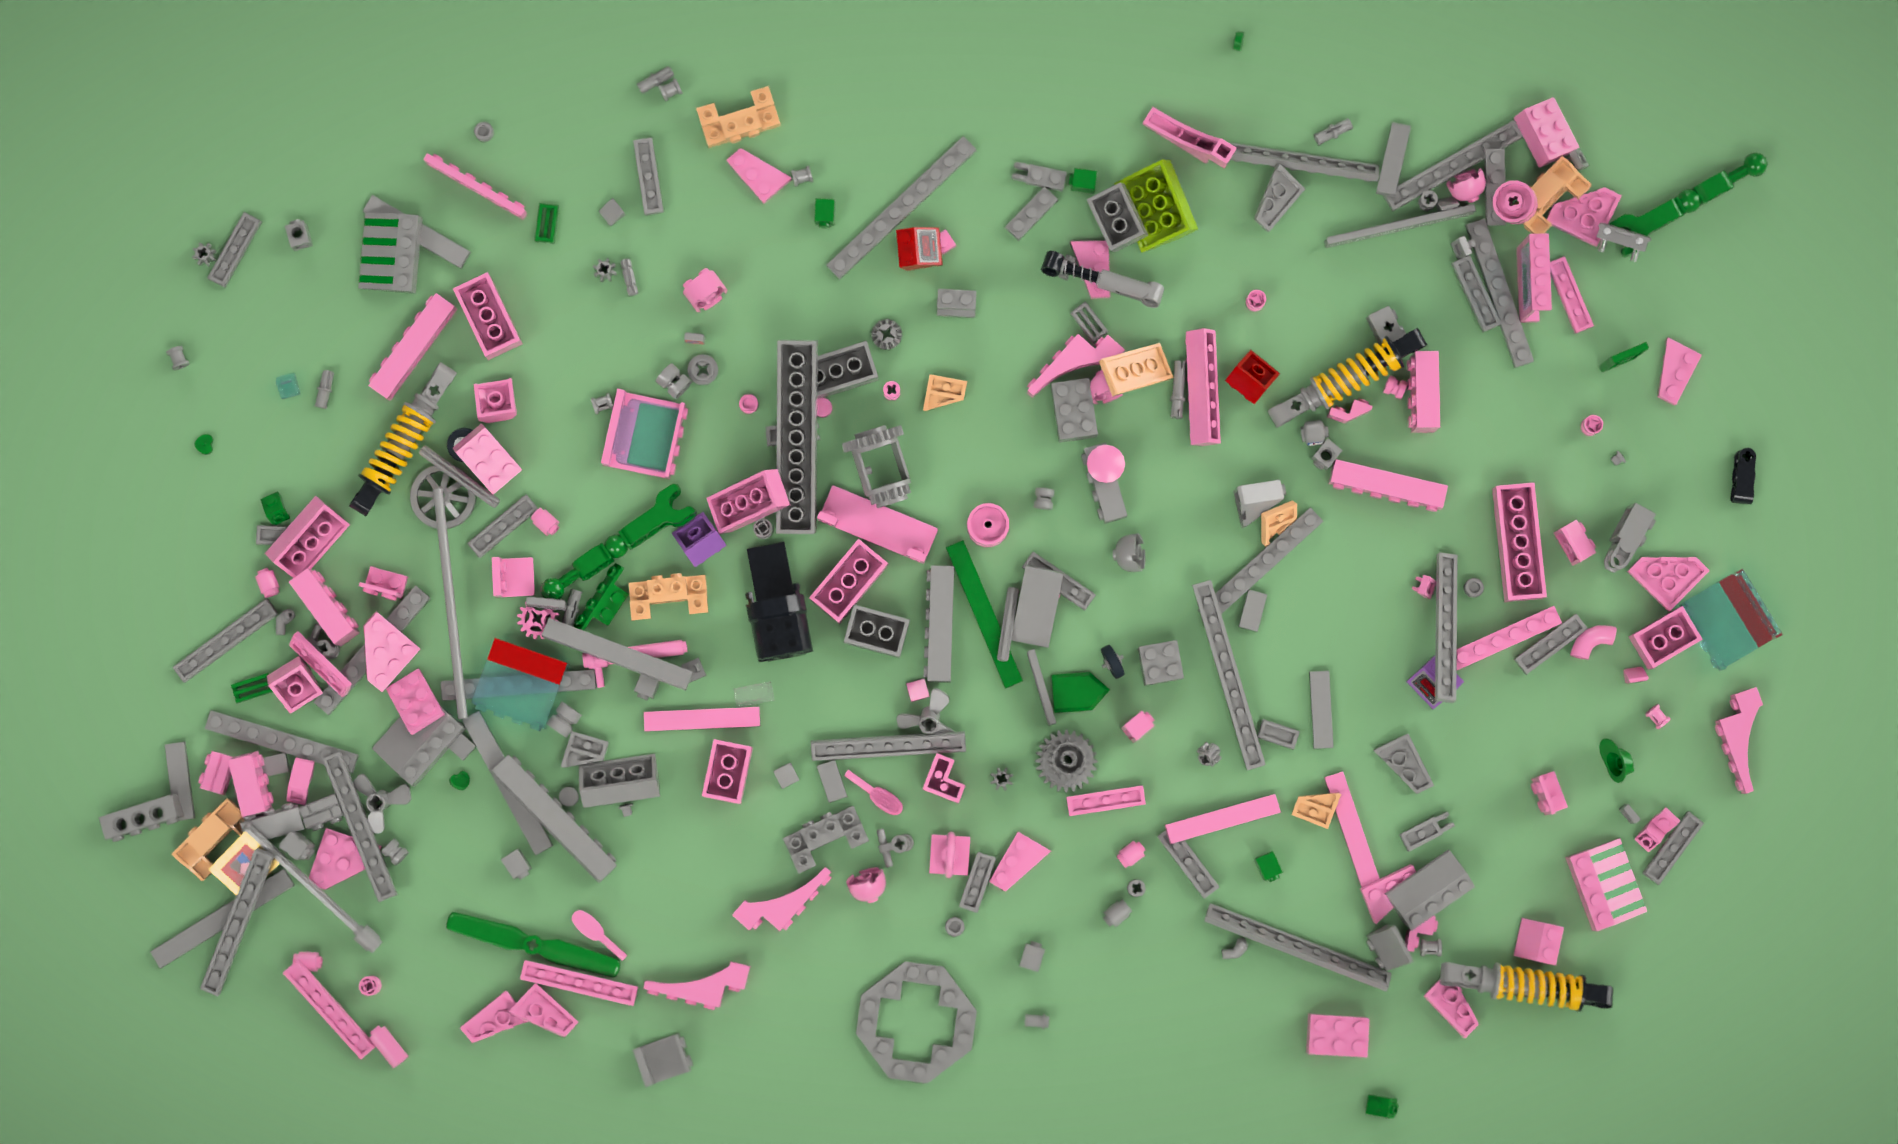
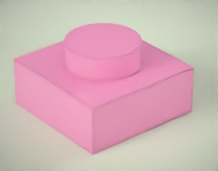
(946, 242)

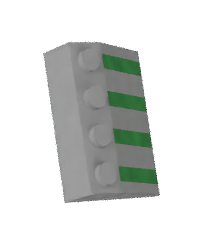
(390, 252)

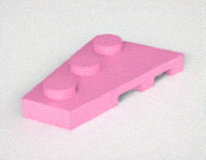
(1017, 861)
(544, 1012)

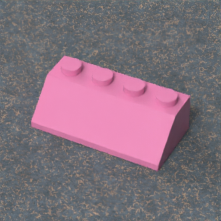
(307, 538)

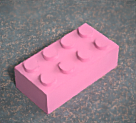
(487, 316)
(1424, 392)
(748, 501)
(848, 581)
(324, 607)

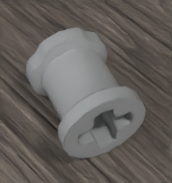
(670, 89)
(802, 176)
(1433, 200)
(177, 357)
(602, 403)
(1130, 888)
(1430, 947)

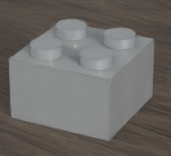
(1160, 663)

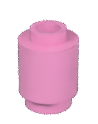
(545, 521)
(267, 583)
(1131, 854)
(310, 960)

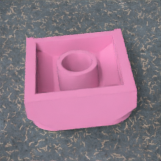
(495, 401)

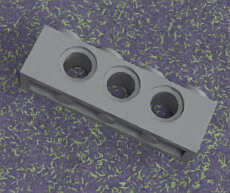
(112, 822)

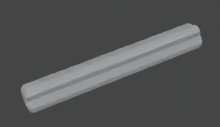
(1007, 624)

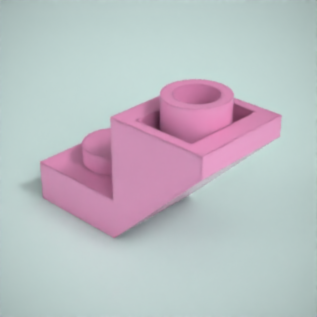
(1356, 410)
(300, 780)
(1656, 829)
(1427, 928)

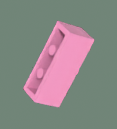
(1138, 726)

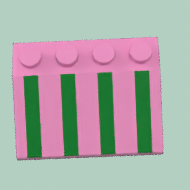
(1606, 885)

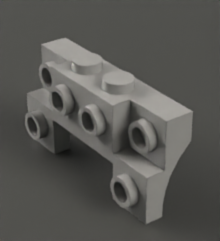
(823, 832)

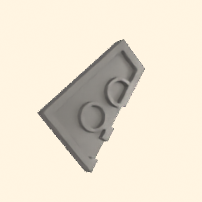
(1278, 197)
(1406, 763)

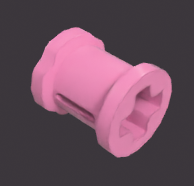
(891, 384)
(1657, 716)

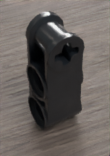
(1743, 477)

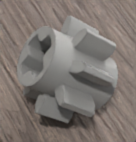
(204, 249)
(609, 268)
(1209, 754)
(999, 774)

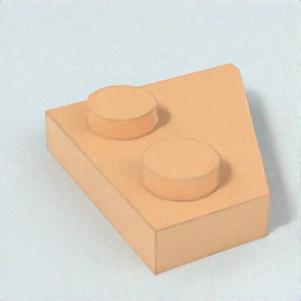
(943, 391)
(1277, 520)
(1317, 808)

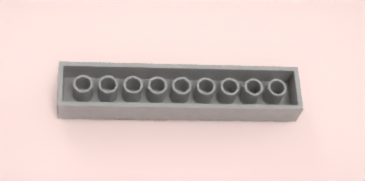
(797, 434)

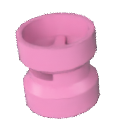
(1258, 298)
(1395, 387)
(1591, 425)
(371, 988)

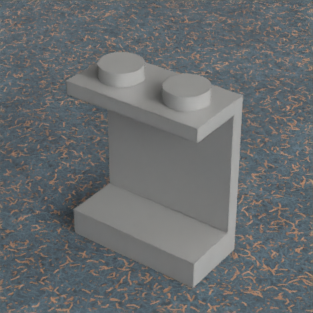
(956, 303)
(663, 1059)

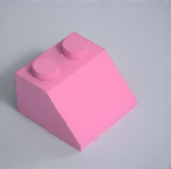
(1575, 542)
(294, 684)
(1538, 941)

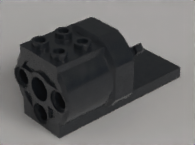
(779, 610)

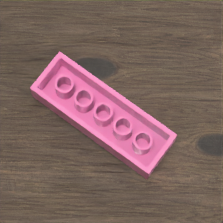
(1519, 542)

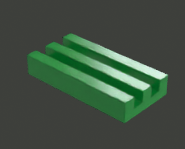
(544, 239)
(236, 692)

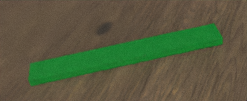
(982, 611)

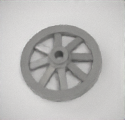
(415, 492)

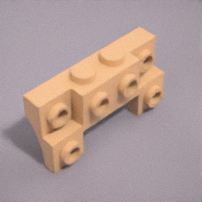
(739, 123)
(1550, 188)
(668, 590)
(207, 836)

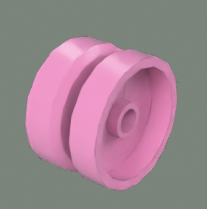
(1507, 194)
(987, 536)

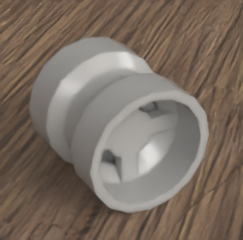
(1044, 498)
(765, 530)
(395, 852)

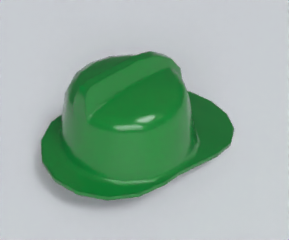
(1616, 760)

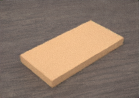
(1136, 369)

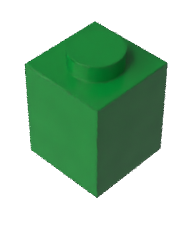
(1083, 180)
(824, 212)
(1268, 866)

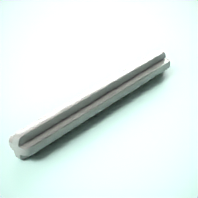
(459, 476)

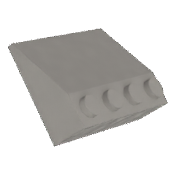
(417, 753)

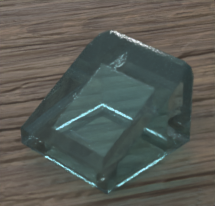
(287, 385)

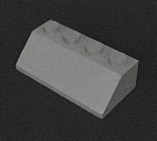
(619, 780)
(1429, 890)

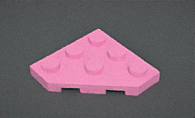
(1583, 215)
(1668, 577)
(385, 651)
(336, 860)

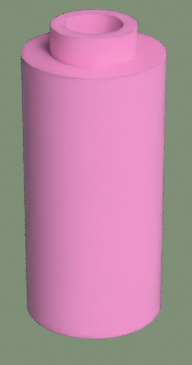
(388, 1046)

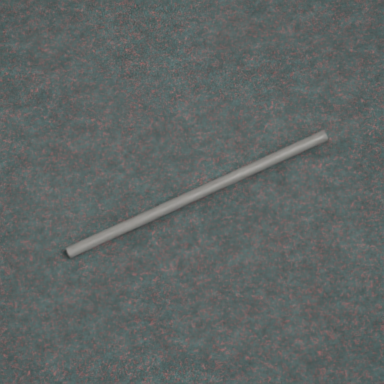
(450, 603)

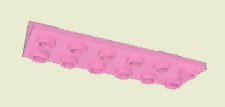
(878, 525)

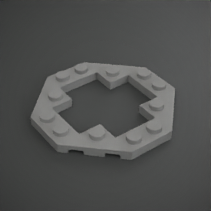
(882, 1048)

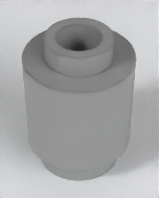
(1117, 913)

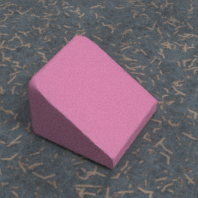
(1635, 675)
(917, 690)

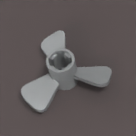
(938, 702)
(400, 796)

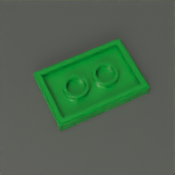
(1623, 357)

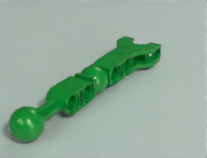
(1689, 199)
(617, 545)

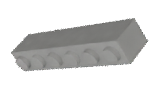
(940, 623)

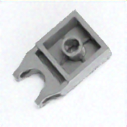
(1629, 536)

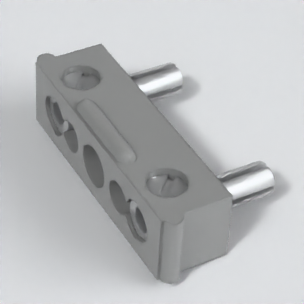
(1622, 237)

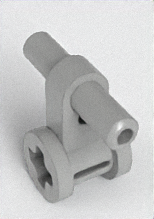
(322, 645)
(885, 847)

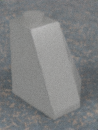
(1256, 499)

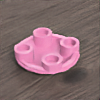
(1105, 463)

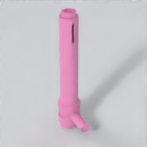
(656, 650)

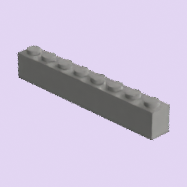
(553, 818)

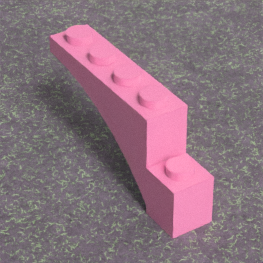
(1190, 140)
(1075, 356)
(1735, 735)
(782, 909)
(706, 990)

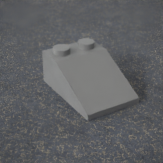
(1389, 948)

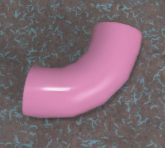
(1592, 637)

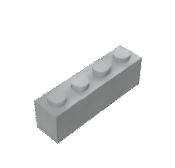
(1107, 494)

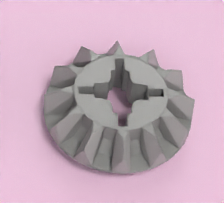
(888, 343)
(702, 360)

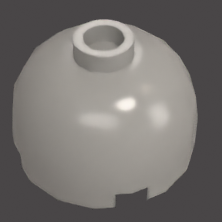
(1129, 553)

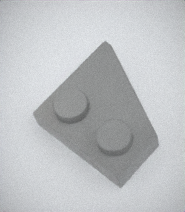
(583, 750)

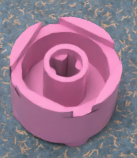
(704, 290)

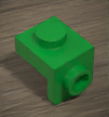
(274, 508)
(1381, 1106)

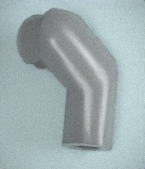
(282, 620)
(1240, 947)

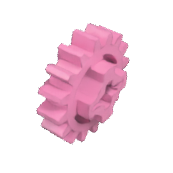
(530, 624)

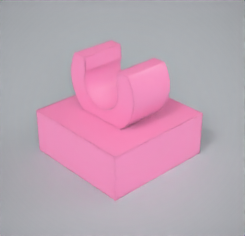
(1426, 587)

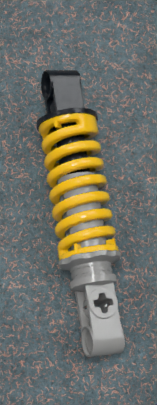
(1329, 388)
(415, 418)
(1525, 983)

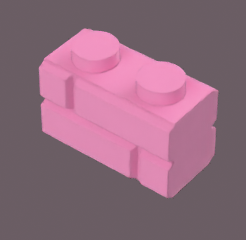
(216, 774)

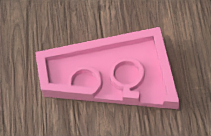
(758, 175)
(1094, 256)
(1677, 369)
(1375, 896)
(1453, 1007)
(492, 1019)

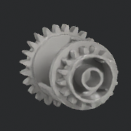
(873, 439)
(1057, 770)

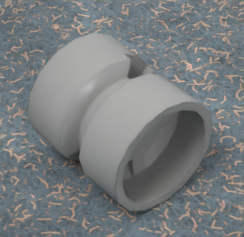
(667, 378)
(564, 719)

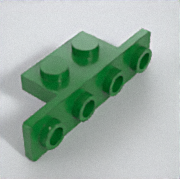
(605, 601)

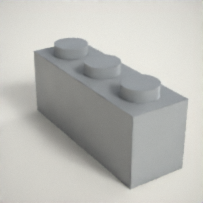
(276, 822)

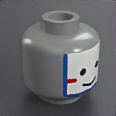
(1314, 433)

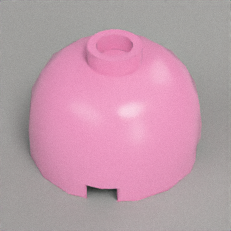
(1468, 185)
(1100, 389)
(867, 885)

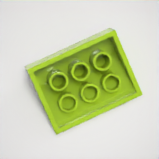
(1160, 204)

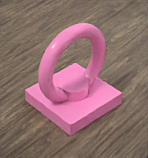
(949, 855)

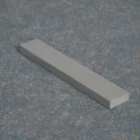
(429, 238)
(225, 640)

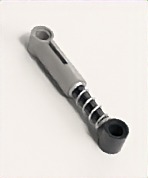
(1148, 293)

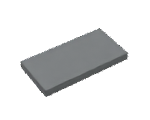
(1037, 606)

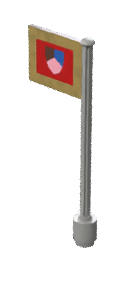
(234, 863)

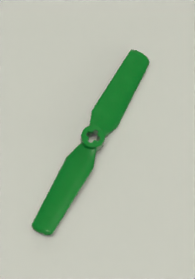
(513, 938)

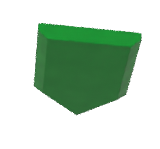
(1076, 692)

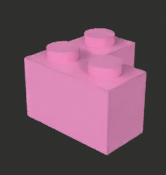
(938, 781)

